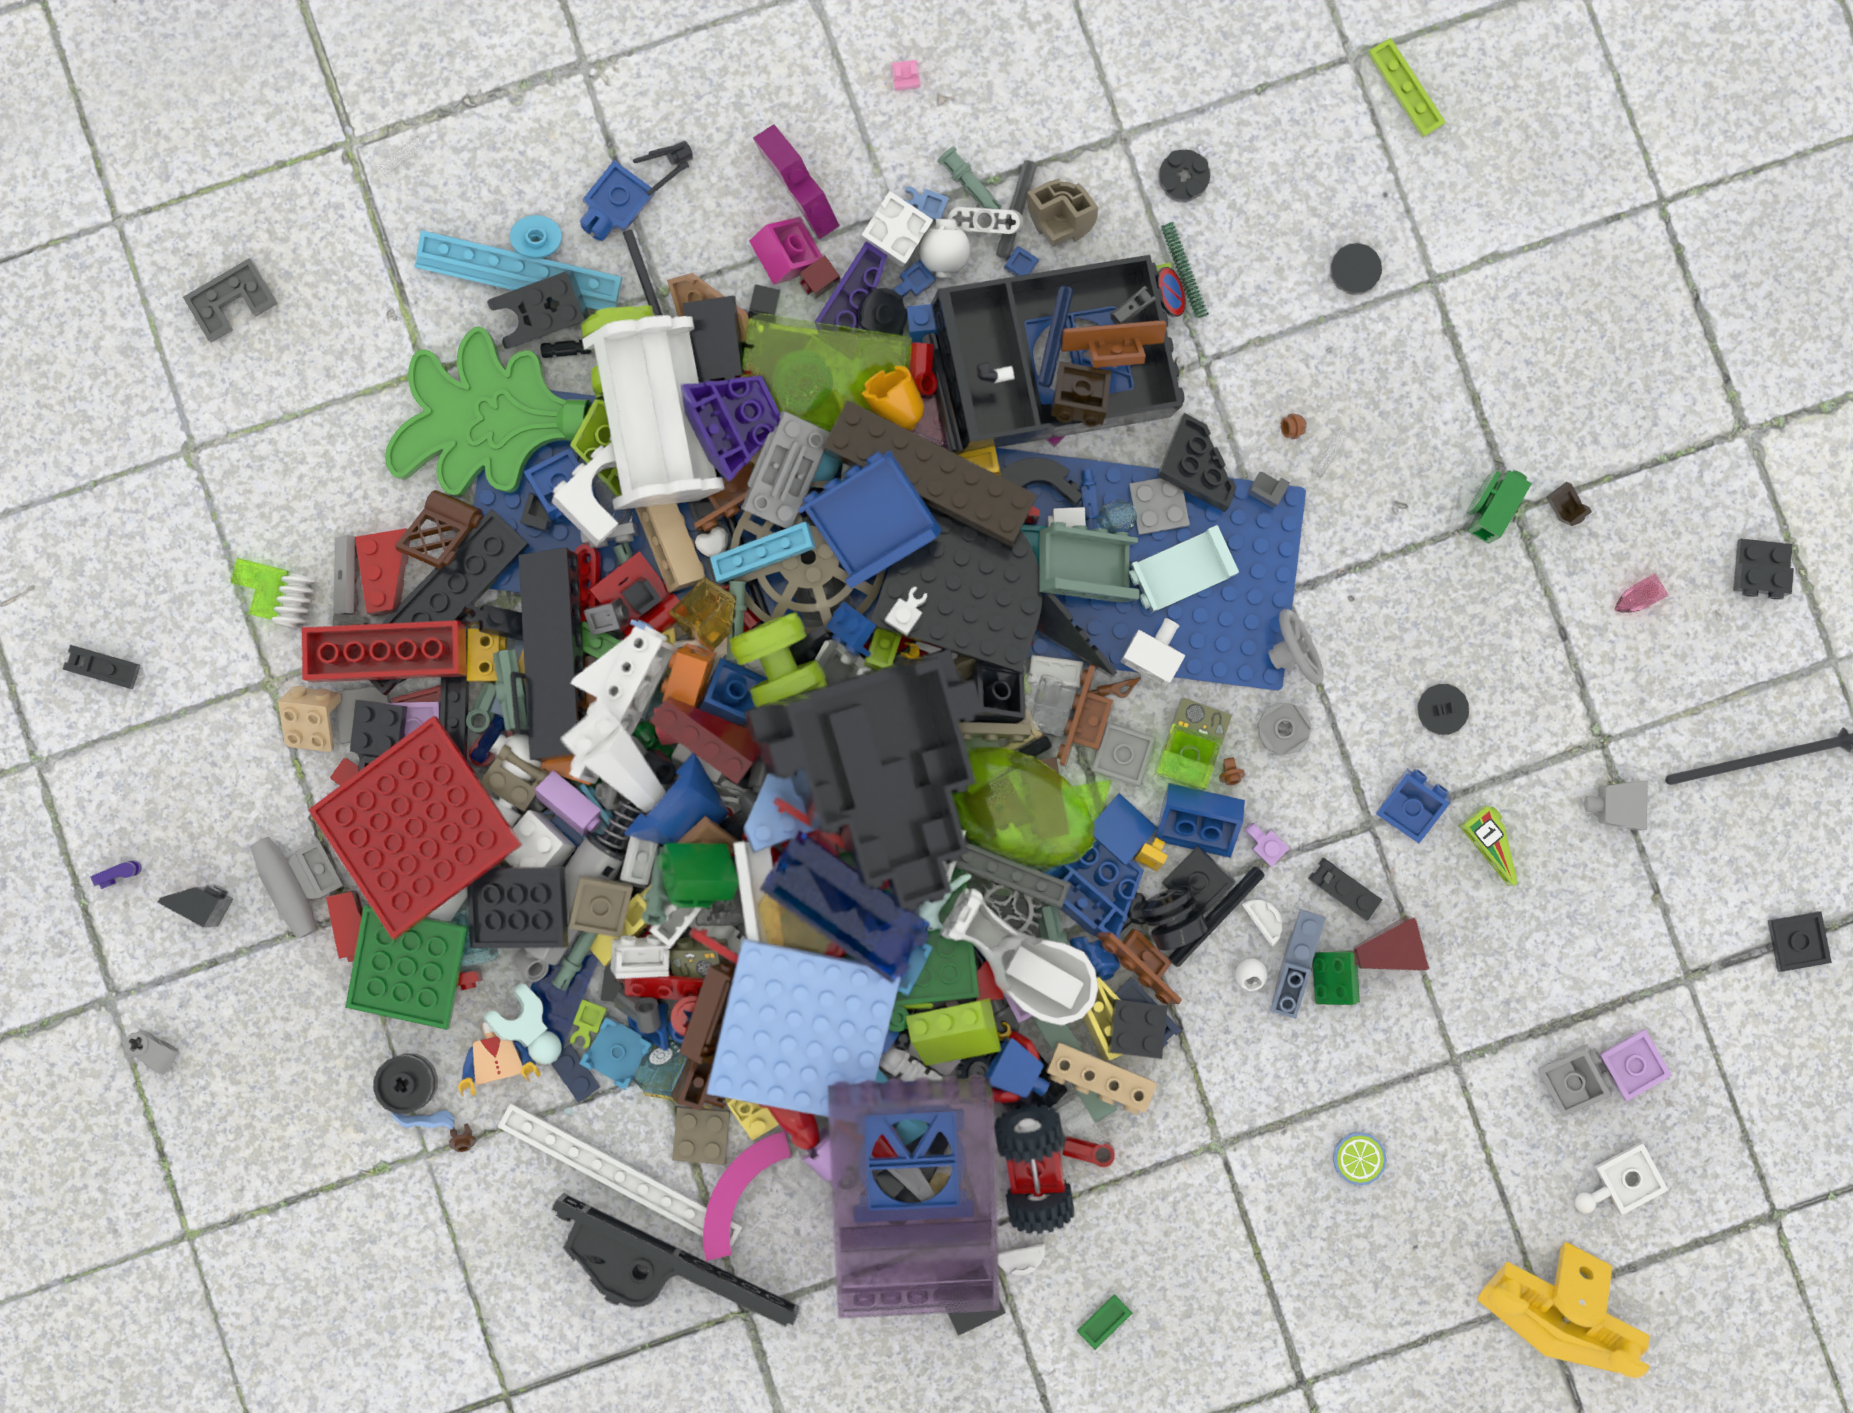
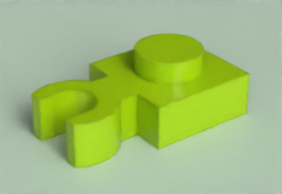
(588, 1018)

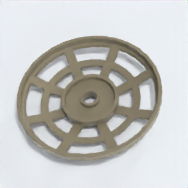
(802, 575)

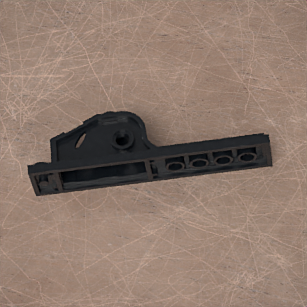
(626, 1247)

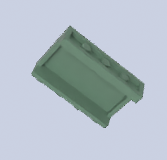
(1086, 563)

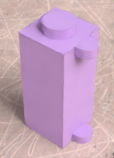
(568, 804)

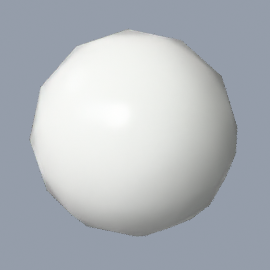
(1251, 974)

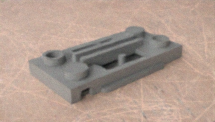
(785, 470)

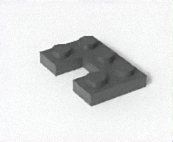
(238, 281)

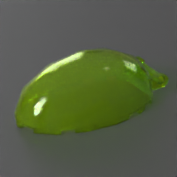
(1023, 809)

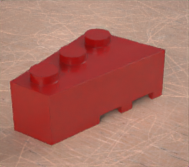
(381, 570)

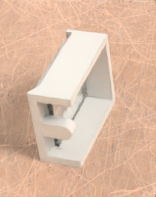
(839, 662)

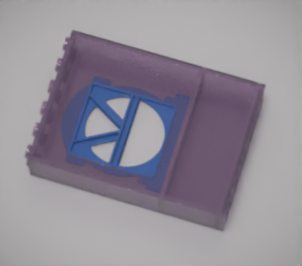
(924, 1253)

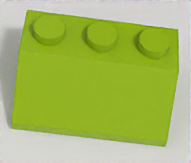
(954, 1032)

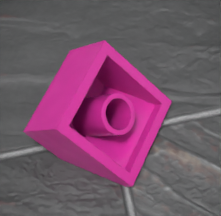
(785, 249)

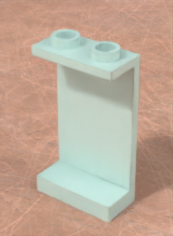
(1183, 570)

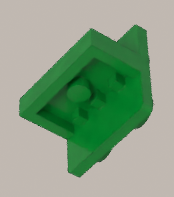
(1335, 978)

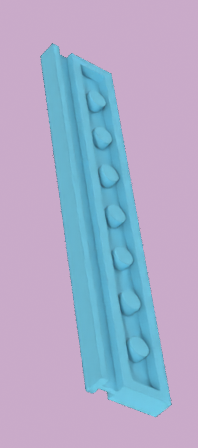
(509, 268)

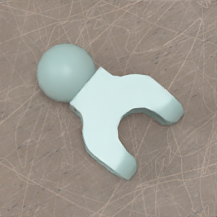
(528, 1028)

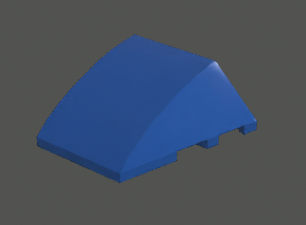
(681, 807)
(1099, 890)

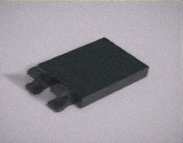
(715, 338)

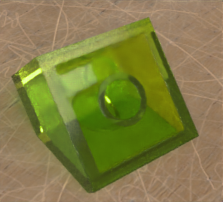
(1188, 757)

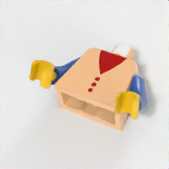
(493, 1060)

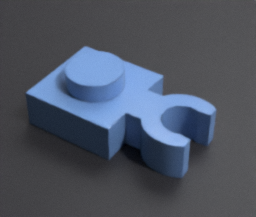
(929, 202)

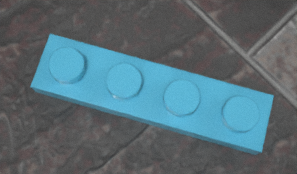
(762, 552)

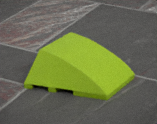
(590, 436)

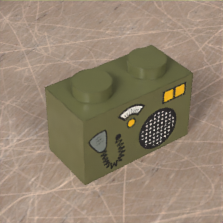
(1202, 718)
(693, 958)

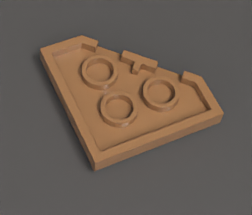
(692, 288)

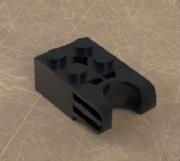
(534, 308)

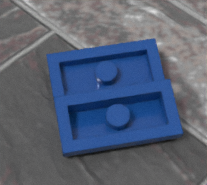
(1122, 829)

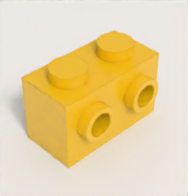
(480, 655)

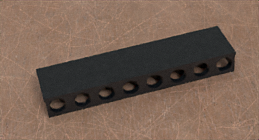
(551, 649)

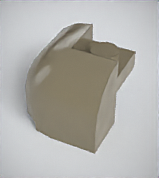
(1061, 211)

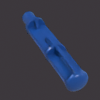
(1089, 499)

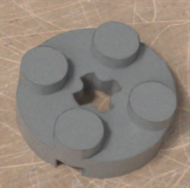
(1269, 727)

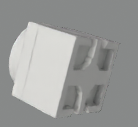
(896, 229)

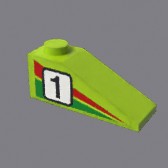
(1490, 838)

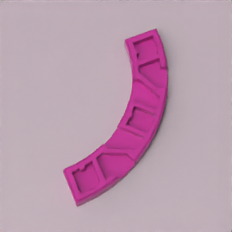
(730, 1187)

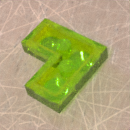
(266, 583)

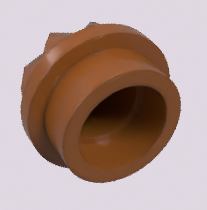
(1293, 426)

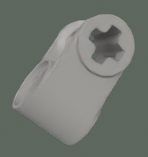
(155, 1054)

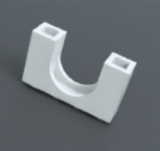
(577, 500)

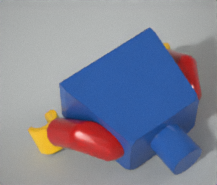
(1015, 1068)

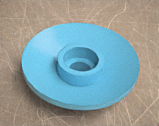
(533, 229)

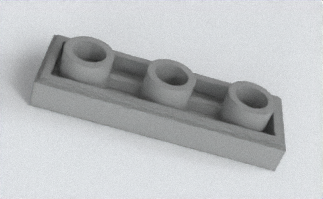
(345, 575)

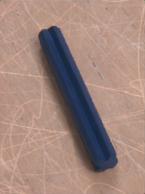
(1055, 336)

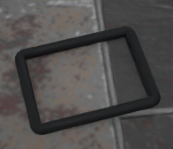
(513, 675)

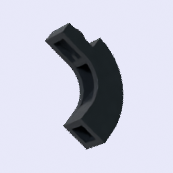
(1045, 472)

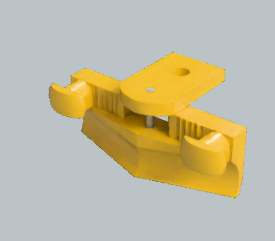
(1569, 1317)

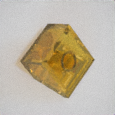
(706, 613)

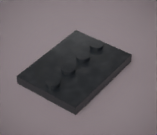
(518, 908)

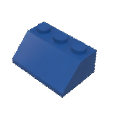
(1200, 818)

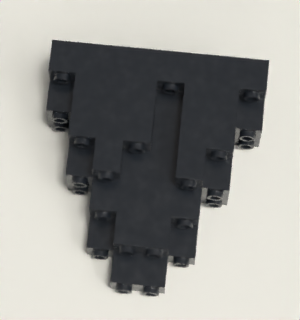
(880, 768)

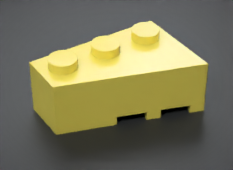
(1099, 1020)

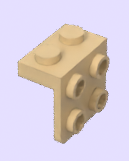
(307, 718)

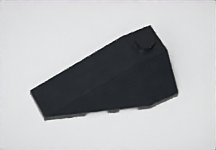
(1057, 628)

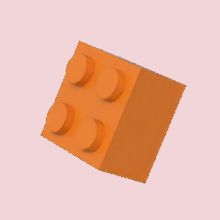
(689, 674)

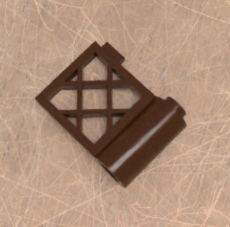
(451, 515)

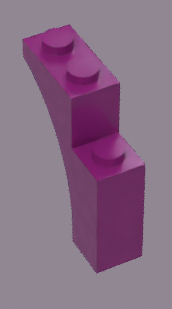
(797, 180)

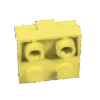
(752, 1117)

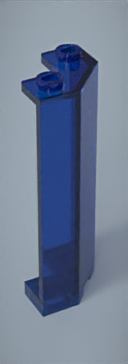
(852, 915)

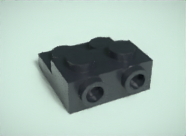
(1763, 569)

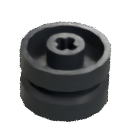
(389, 1084)

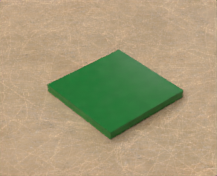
(408, 975)

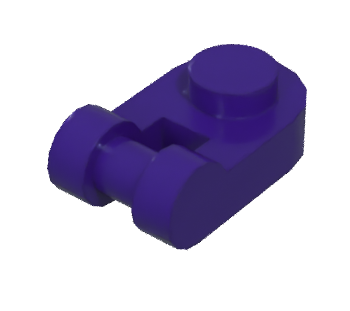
(107, 877)

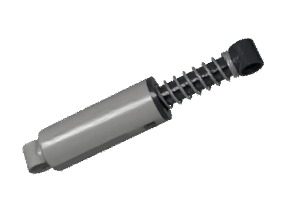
(597, 858)

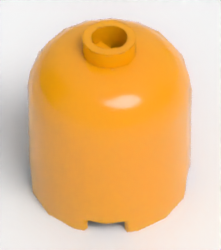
(895, 397)

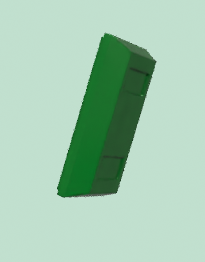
(1104, 1321)

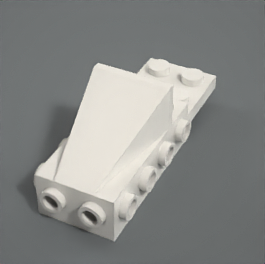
(620, 678)

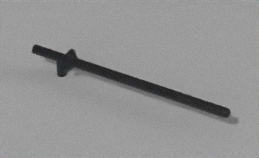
(1843, 740)

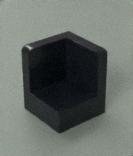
(534, 515)
(641, 595)

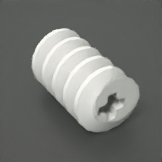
(293, 600)

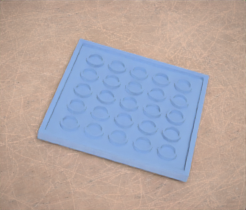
(798, 1027)

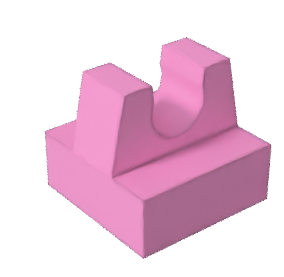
(905, 75)

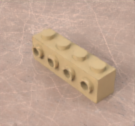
(671, 546)
(1100, 1077)

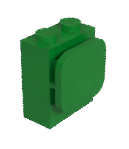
(1497, 504)
(697, 874)

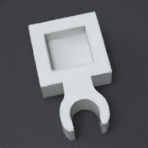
(904, 614)

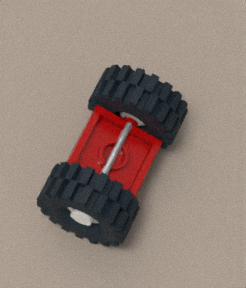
(1037, 1190)

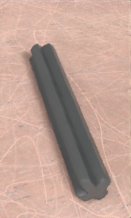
(1018, 204)

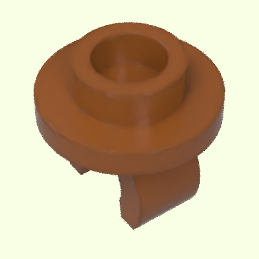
(1231, 774)

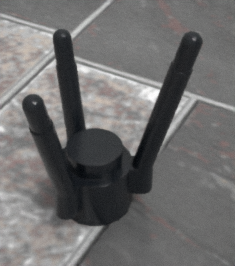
(676, 154)

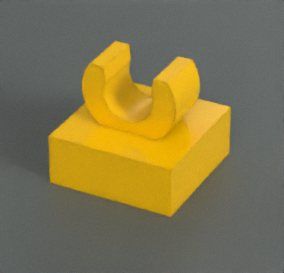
(1151, 855)

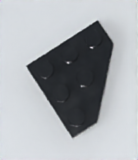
(1196, 465)

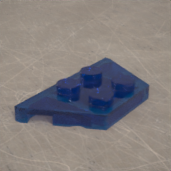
(562, 1005)

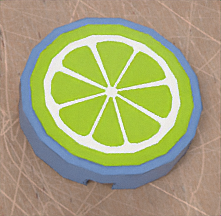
(1359, 1158)

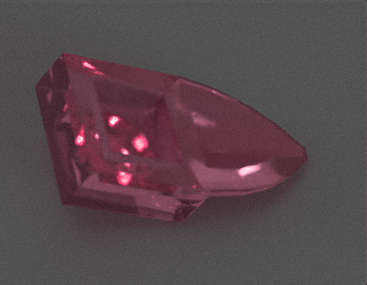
(1642, 595)

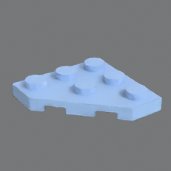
(768, 826)

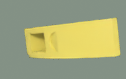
(632, 926)

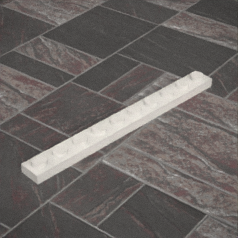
(608, 1169)

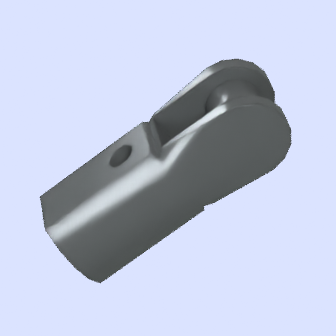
(1130, 308)

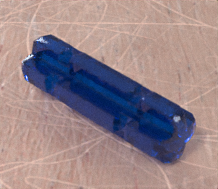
(488, 739)

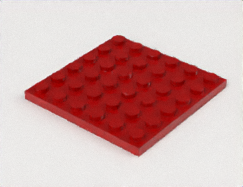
(415, 827)

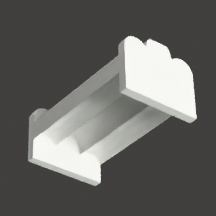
(651, 437)

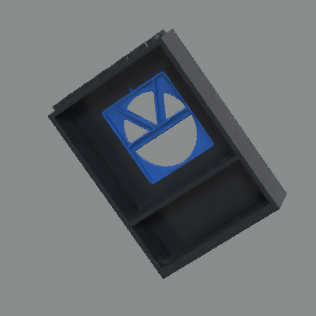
(1000, 326)

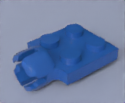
(614, 201)

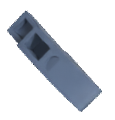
(1297, 963)

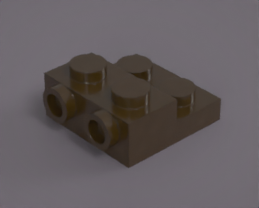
(1081, 394)

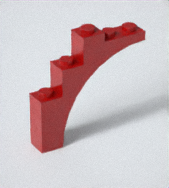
(346, 916)

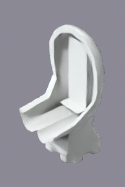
(1038, 974)

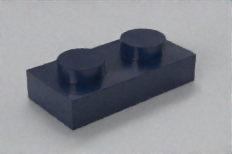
(574, 1075)

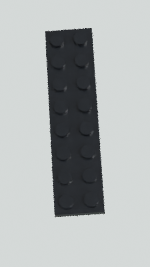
(445, 592)

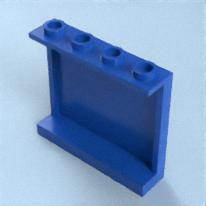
(871, 517)

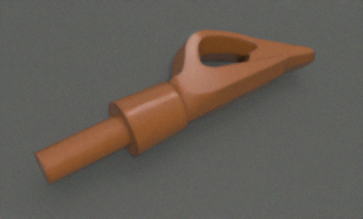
(1105, 690)

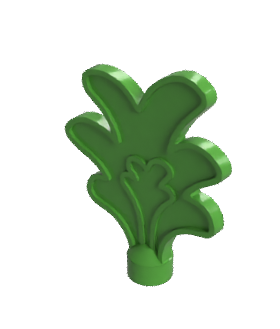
(484, 421)

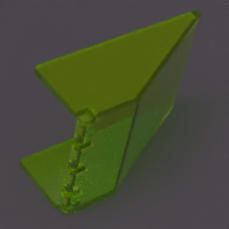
(818, 365)

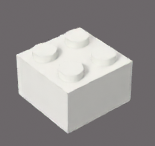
(542, 843)

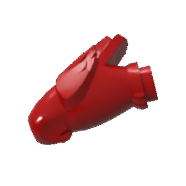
(798, 1124)

